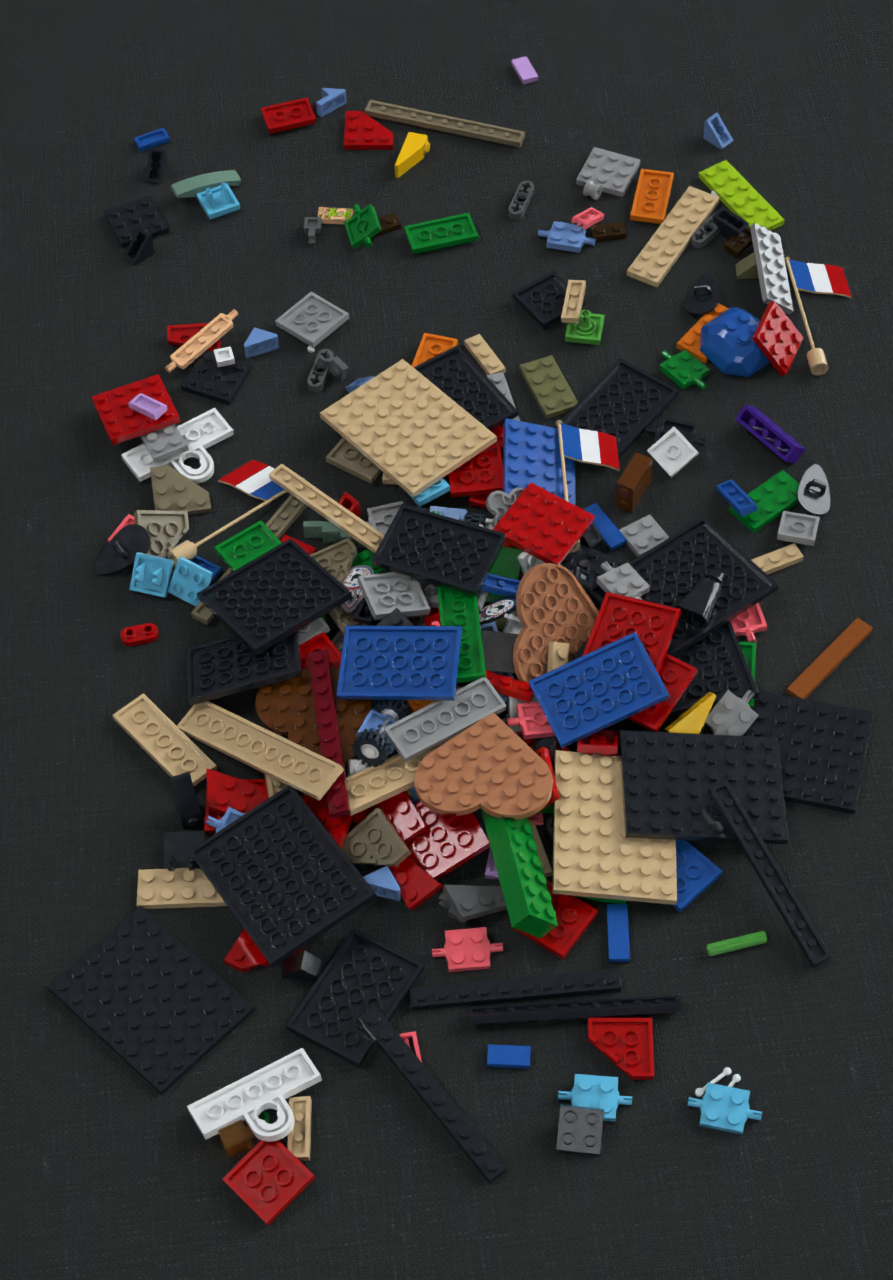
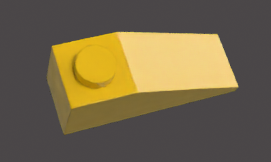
(411, 153)
(694, 717)

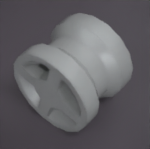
(592, 189)

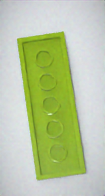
(740, 196)

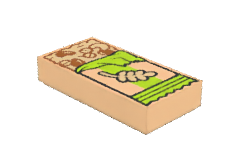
(334, 215)

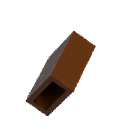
(633, 482)

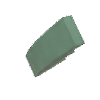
(197, 184)
(327, 531)

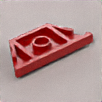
(232, 792)

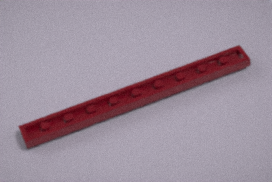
(329, 729)

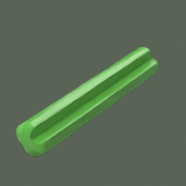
(736, 943)

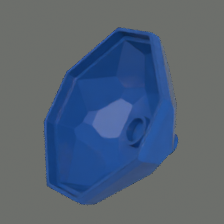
(730, 344)

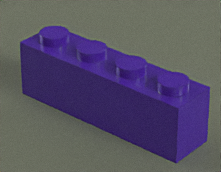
(770, 434)

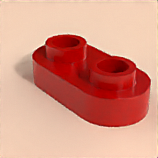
(139, 634)

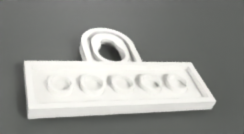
(198, 434)
(255, 1093)

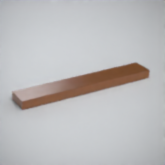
(829, 659)

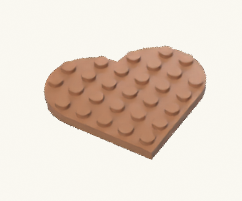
(551, 610)
(484, 770)

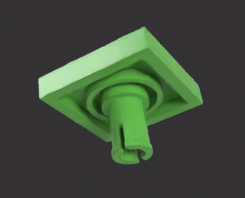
(587, 330)

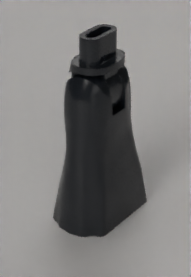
(701, 599)

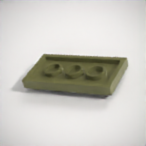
(548, 386)

